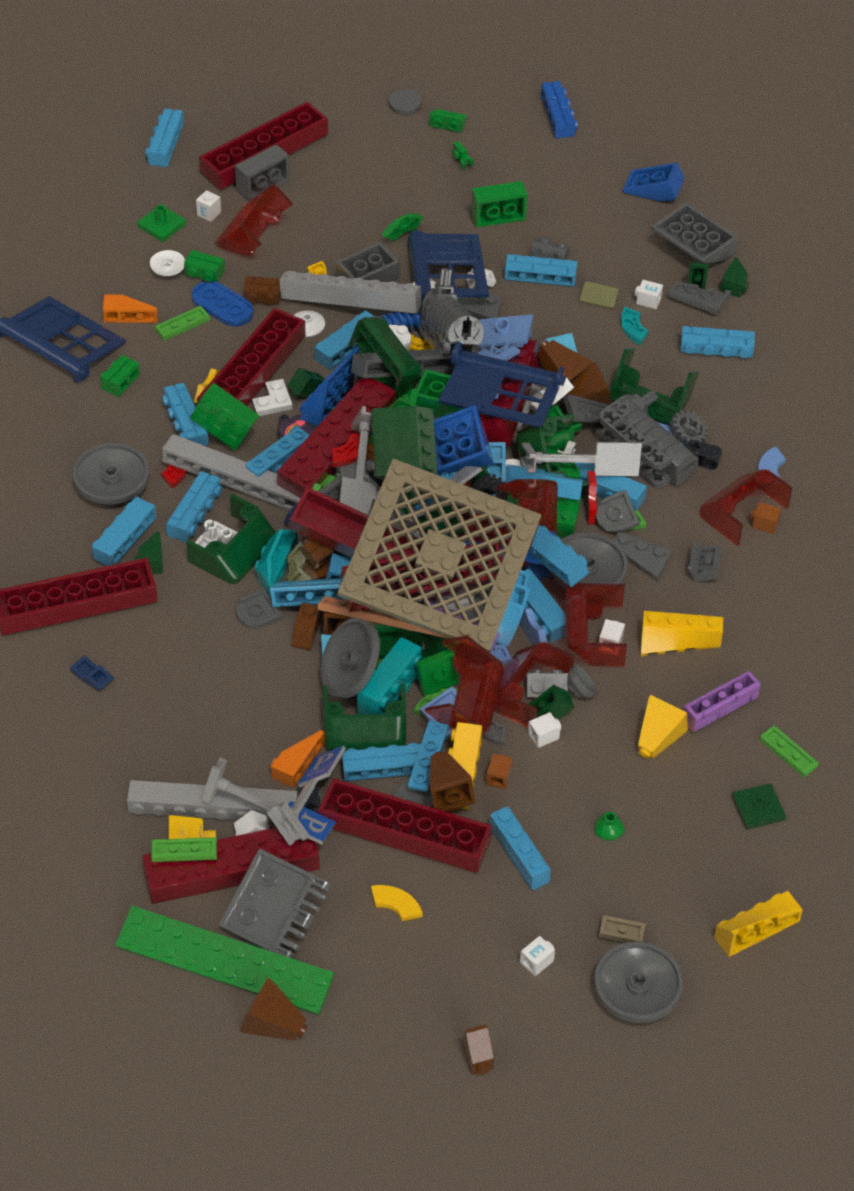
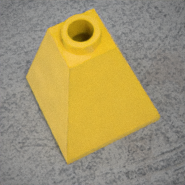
(660, 727)

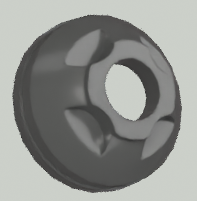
(581, 683)

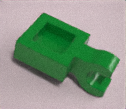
(460, 154)

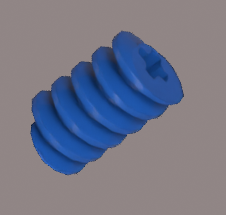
(403, 318)

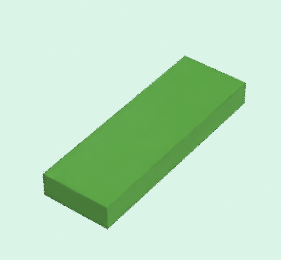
(182, 323)
(789, 751)
(184, 849)

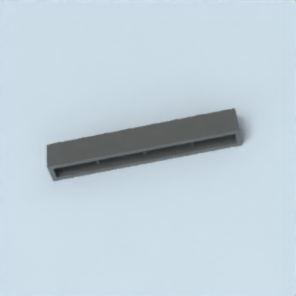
(371, 366)

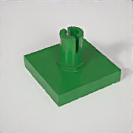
(161, 223)
(437, 672)

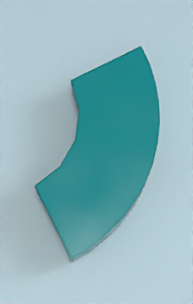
(632, 327)

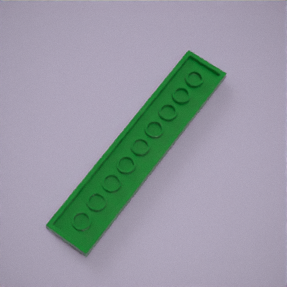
(223, 958)

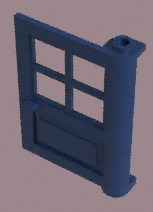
(447, 250)
(49, 319)
(478, 381)

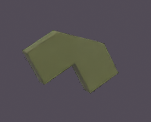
(296, 564)

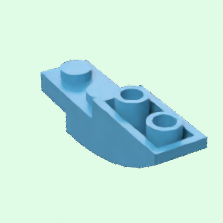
(514, 609)

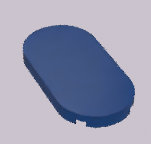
(222, 303)

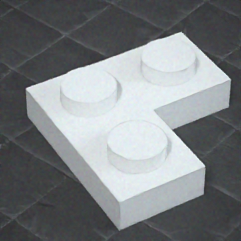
(276, 401)

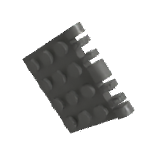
(271, 902)

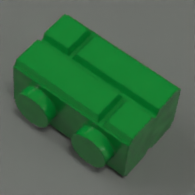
(204, 266)
(119, 375)

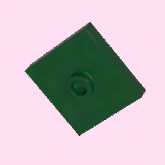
(758, 806)

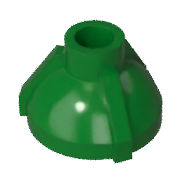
(609, 829)

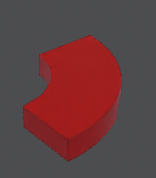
(347, 453)
(173, 475)
(591, 497)

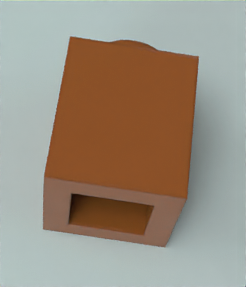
(766, 517)
(499, 771)

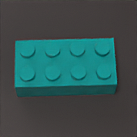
(385, 683)

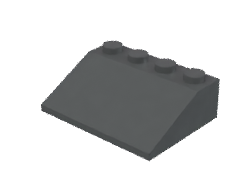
(697, 234)

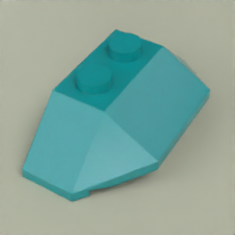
(274, 558)

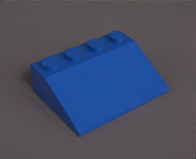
(329, 392)
(461, 441)

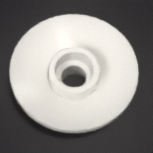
(167, 263)
(313, 322)

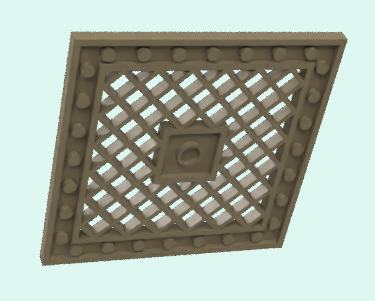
(439, 554)

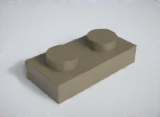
(621, 930)

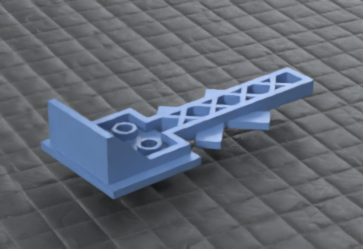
(505, 332)

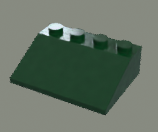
(404, 436)

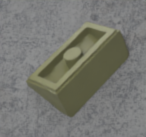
(599, 295)

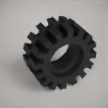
(492, 483)

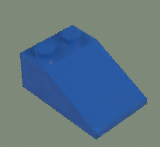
(655, 182)

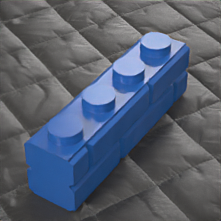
(558, 109)

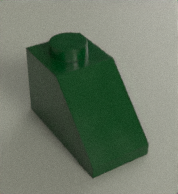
(698, 274)
(735, 279)
(304, 382)
(153, 551)
(553, 701)

